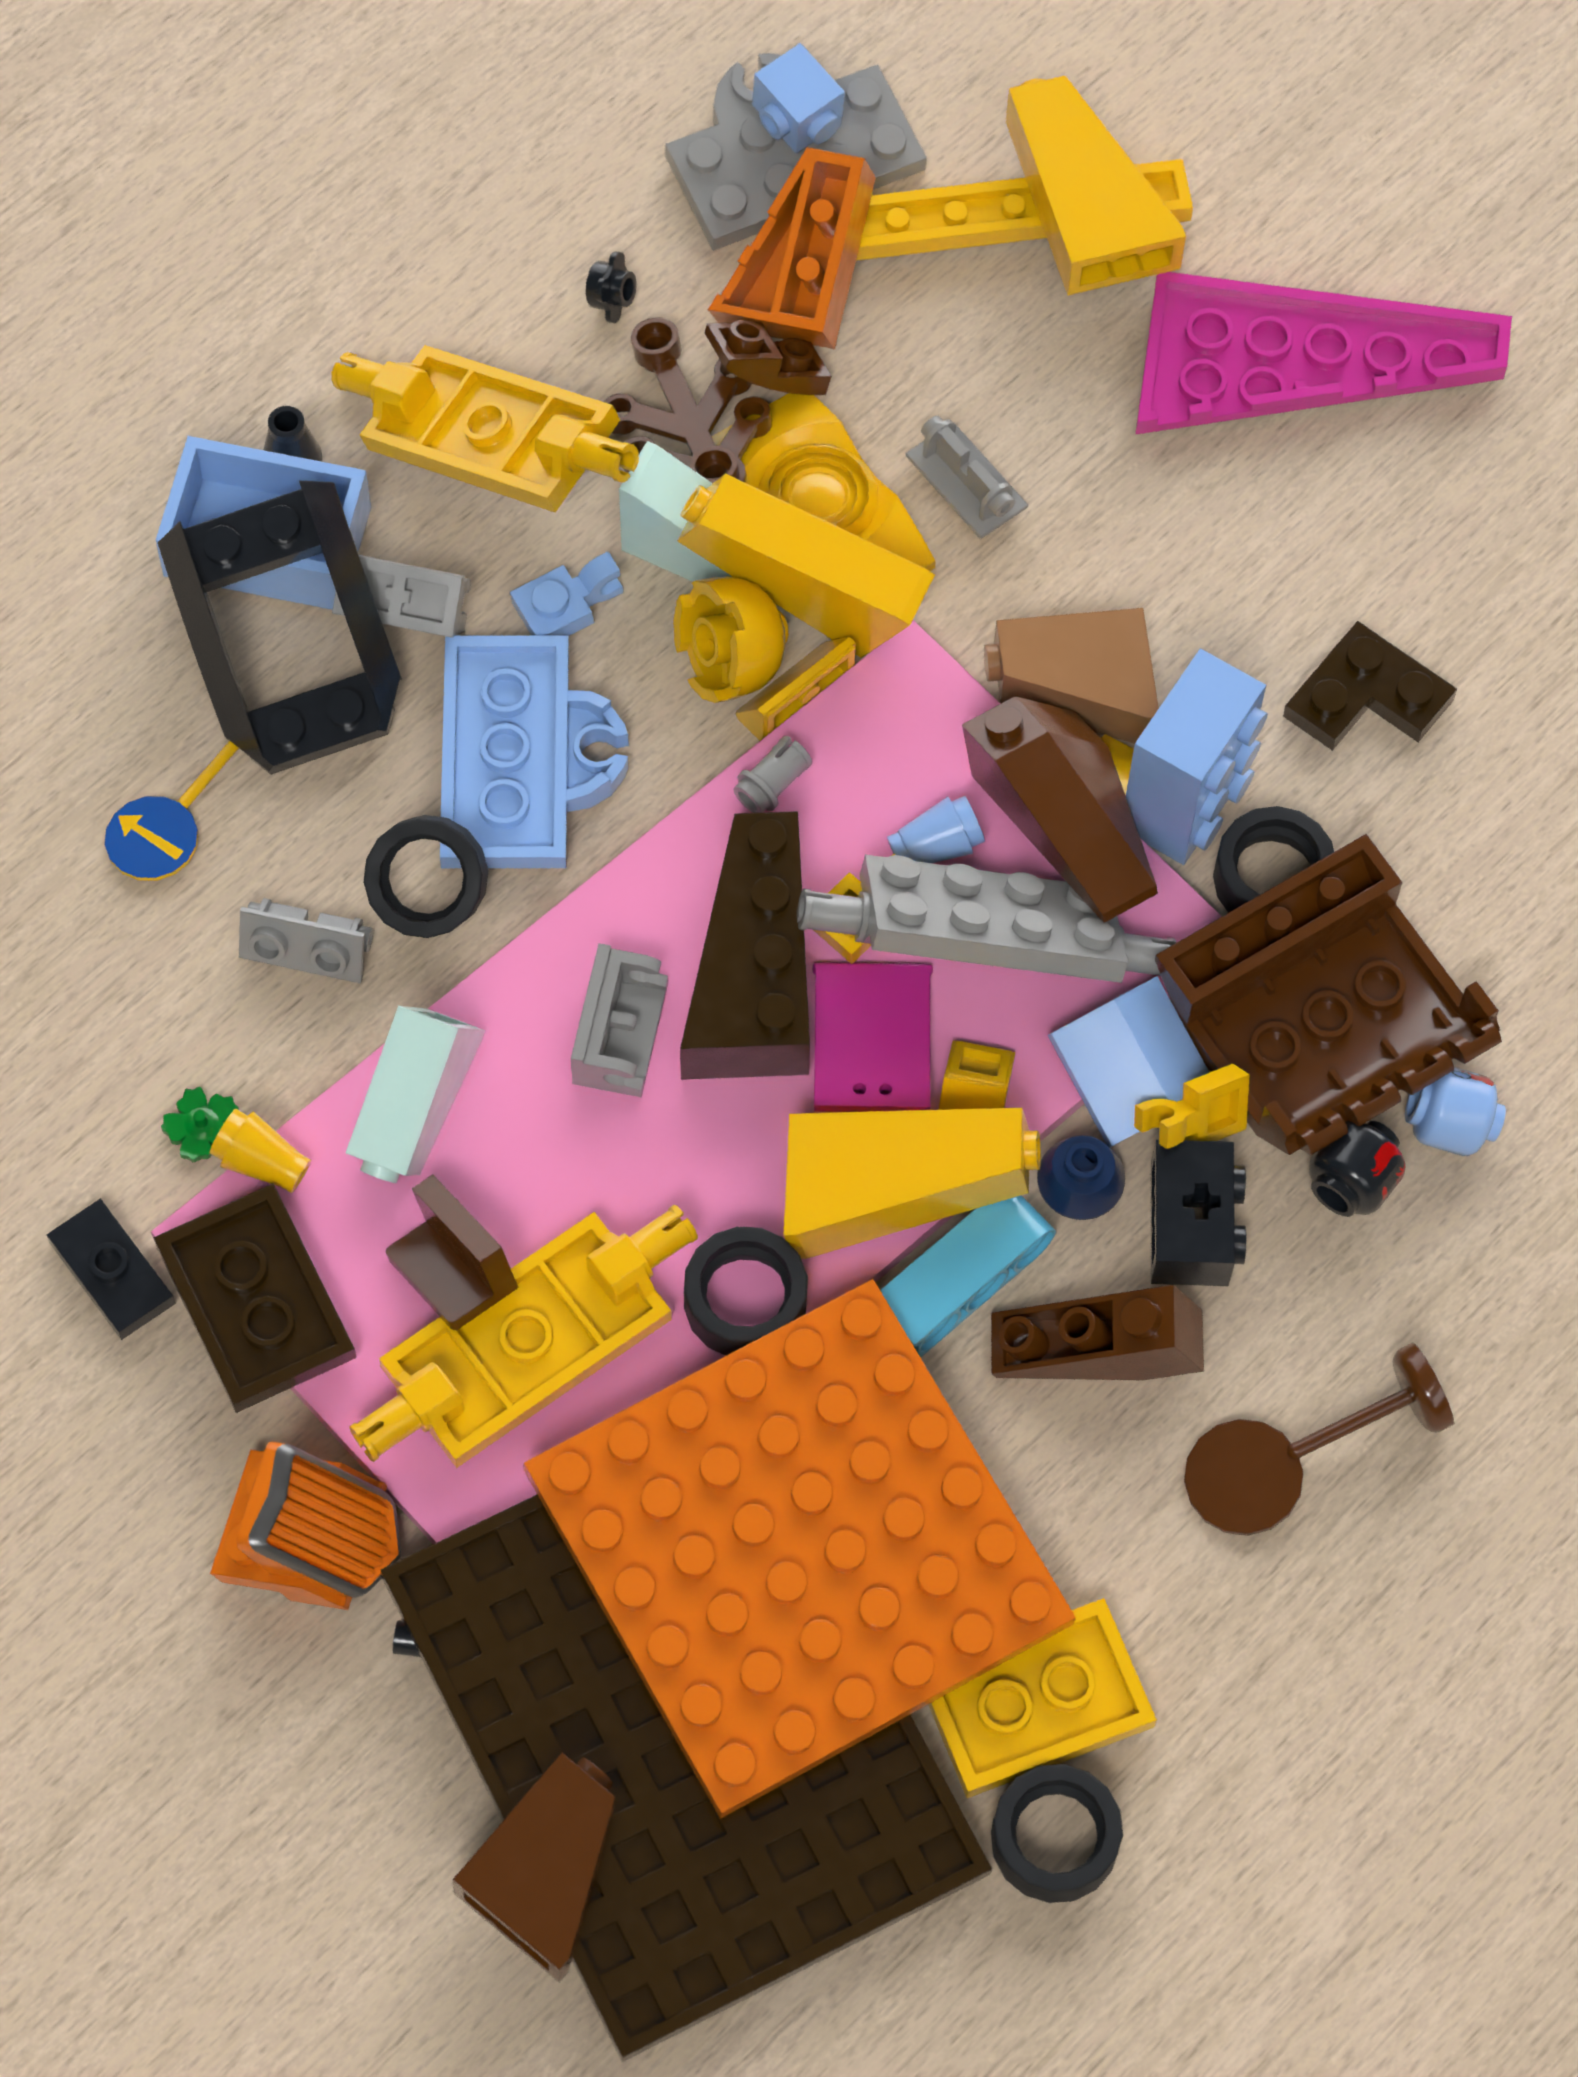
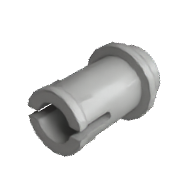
(772, 775)

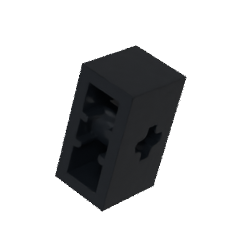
(1191, 1248)

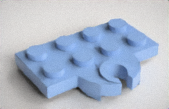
(518, 748)

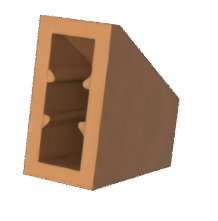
(1081, 664)

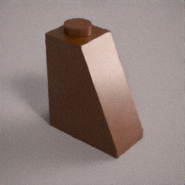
(543, 1862)

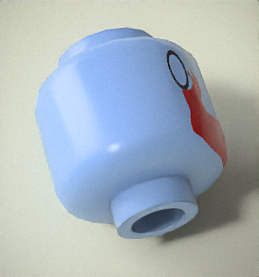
(1456, 1113)

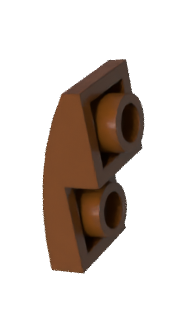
(775, 365)

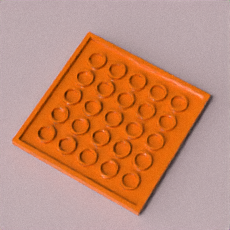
(797, 1546)

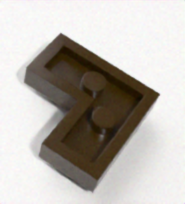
(1367, 674)

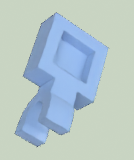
(561, 604)

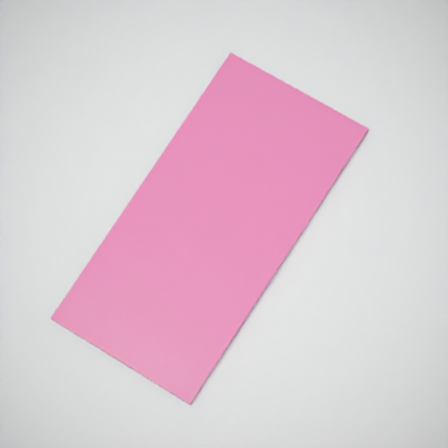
(546, 1153)

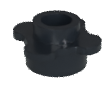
(610, 286)

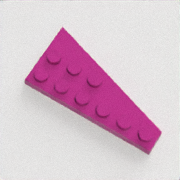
(1271, 349)

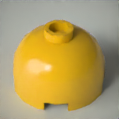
(730, 637)

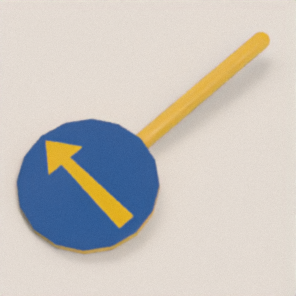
(156, 834)

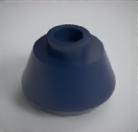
(1081, 1178)

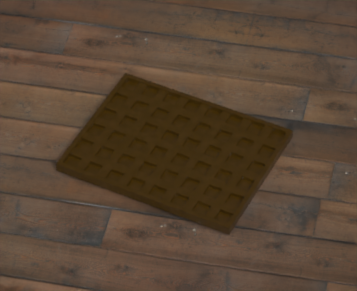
(682, 1901)

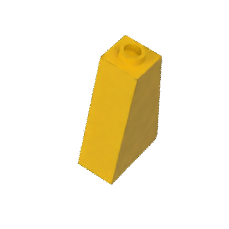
(1088, 193)
(805, 563)
(899, 1169)

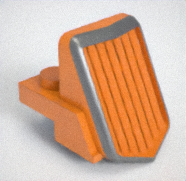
(307, 1529)

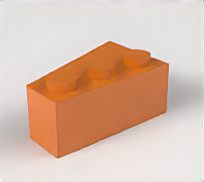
(805, 253)

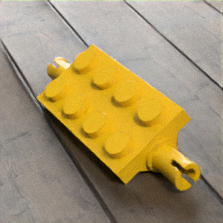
(486, 425)
(573, 1314)

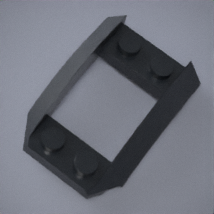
(258, 542)

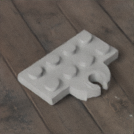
(739, 168)

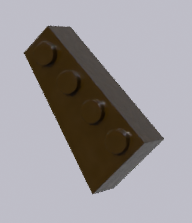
(751, 976)

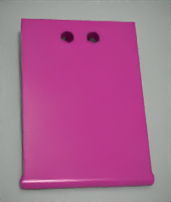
(872, 1036)

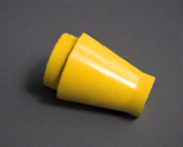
(258, 1151)

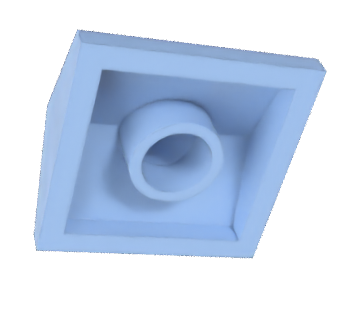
(1126, 1056)

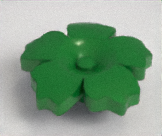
(197, 1122)

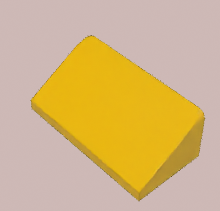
(797, 686)

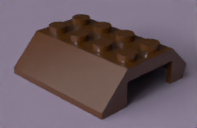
(1324, 1000)

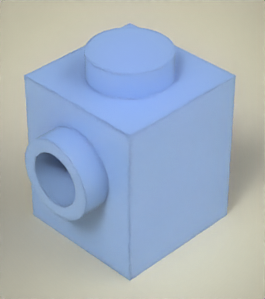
(798, 99)

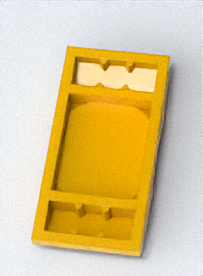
(818, 469)

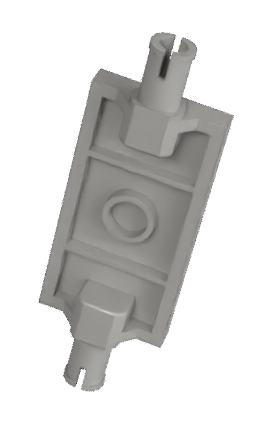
(980, 920)

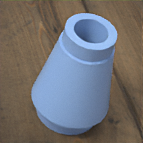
(939, 833)

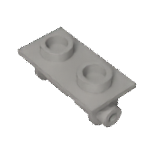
(965, 477)
(286, 939)

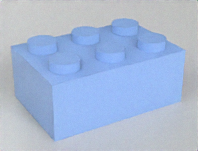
(228, 477)
(1195, 756)

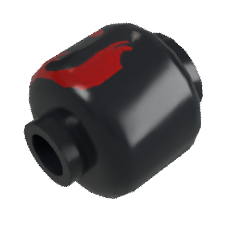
(1357, 1169)

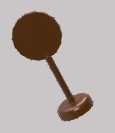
(1251, 1476)

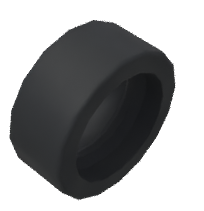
(1259, 826)
(387, 904)
(735, 1245)
(1054, 1781)

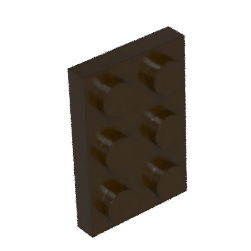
(255, 1298)

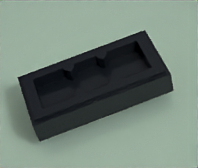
(111, 1269)

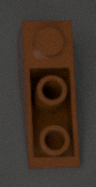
(1101, 1338)

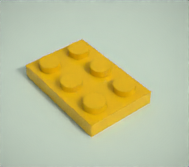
(1045, 1705)

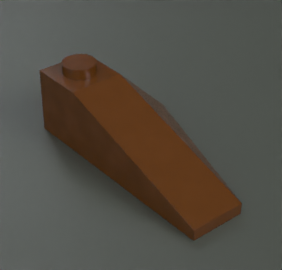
(1064, 797)

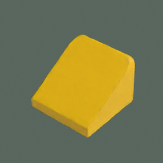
(976, 1077)

